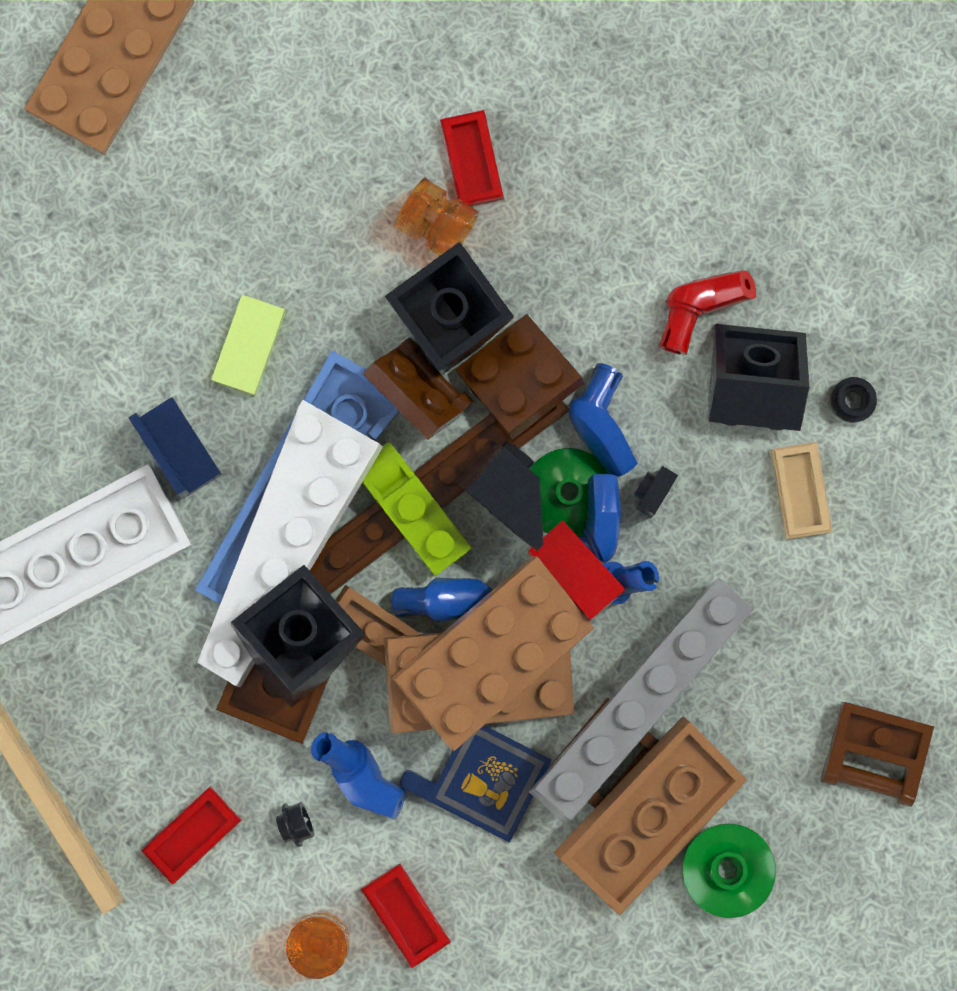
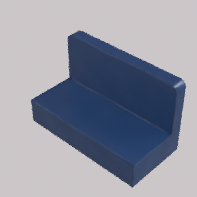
(176, 448)

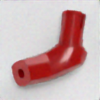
(700, 298)

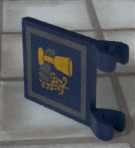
(484, 782)

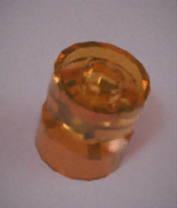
(453, 220)
(318, 945)

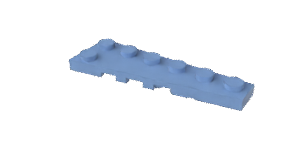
(341, 393)

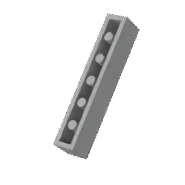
(640, 701)

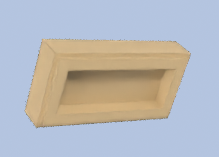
(801, 490)

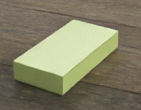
(248, 345)

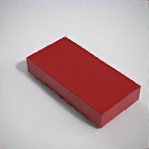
(472, 158)
(578, 571)
(191, 835)
(406, 915)

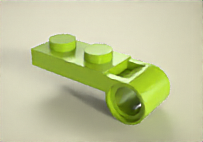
(414, 511)

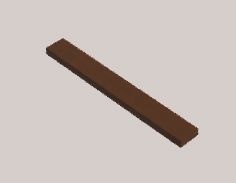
(373, 531)

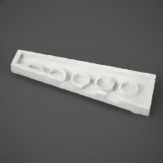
(298, 512)

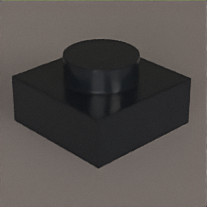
(654, 490)

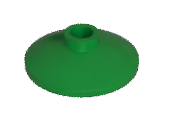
(562, 468)
(749, 884)

